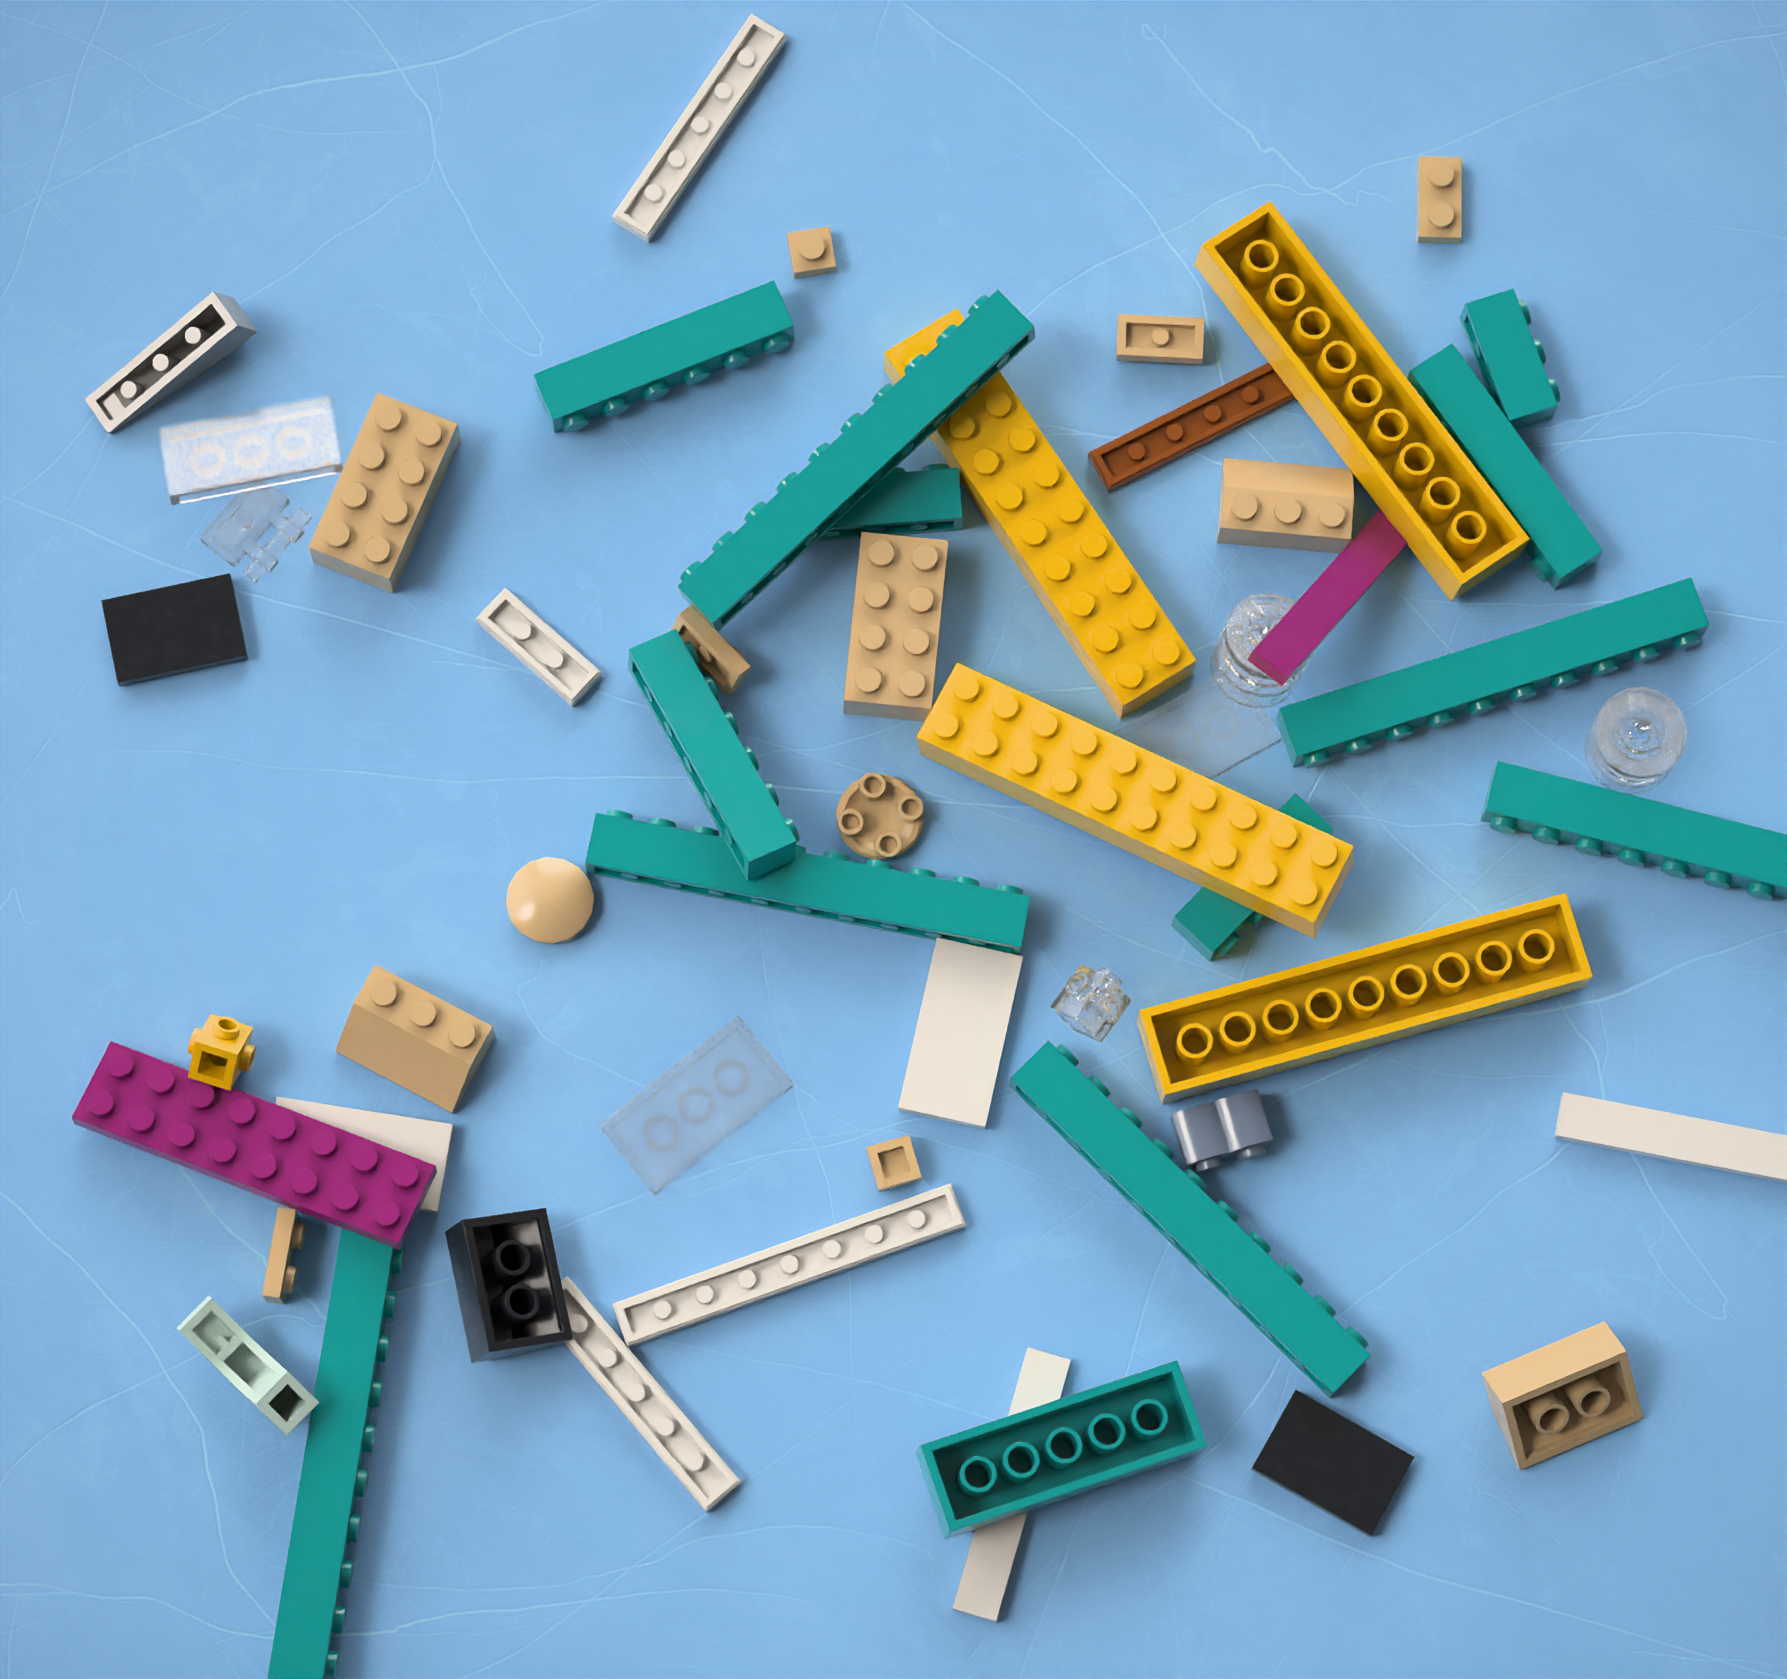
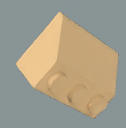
(1285, 506)
(414, 1039)
(1563, 1395)

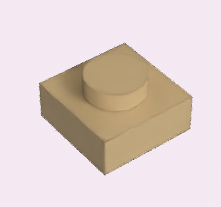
(811, 252)
(893, 1163)

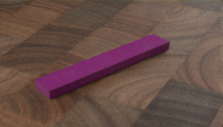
(1328, 599)

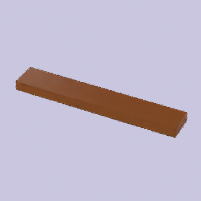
(1189, 427)

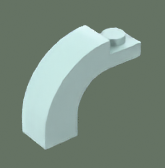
(247, 1366)

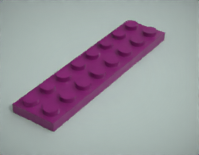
(255, 1145)

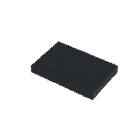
(174, 629)
(1332, 1463)

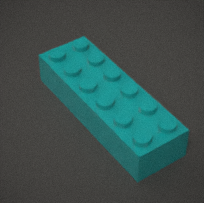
(1061, 1449)

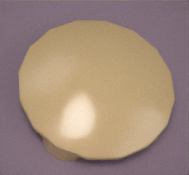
(879, 816)
(550, 900)

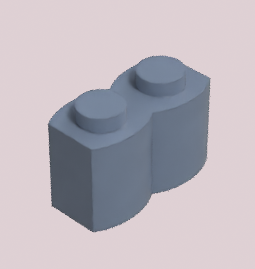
(1222, 1130)

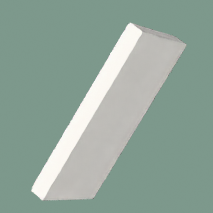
(960, 1033)
(412, 1136)

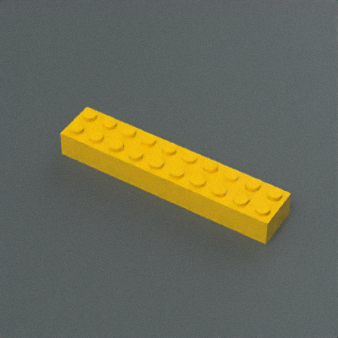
(1361, 401)
(1055, 537)
(1136, 800)
(1363, 998)

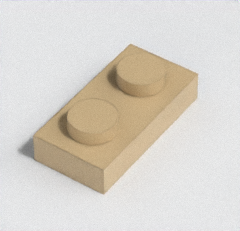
(1439, 200)
(1160, 339)
(715, 655)
(280, 1275)

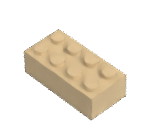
(385, 493)
(895, 626)

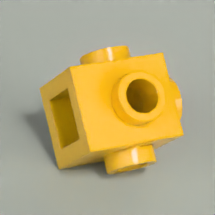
(220, 1051)

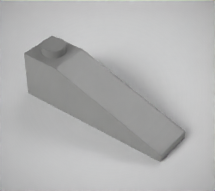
(172, 360)

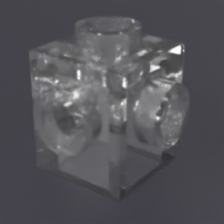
(1091, 1002)

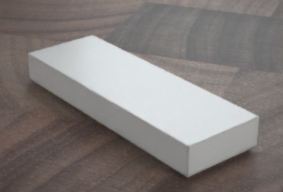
(538, 647)

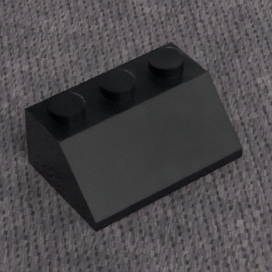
(508, 1284)

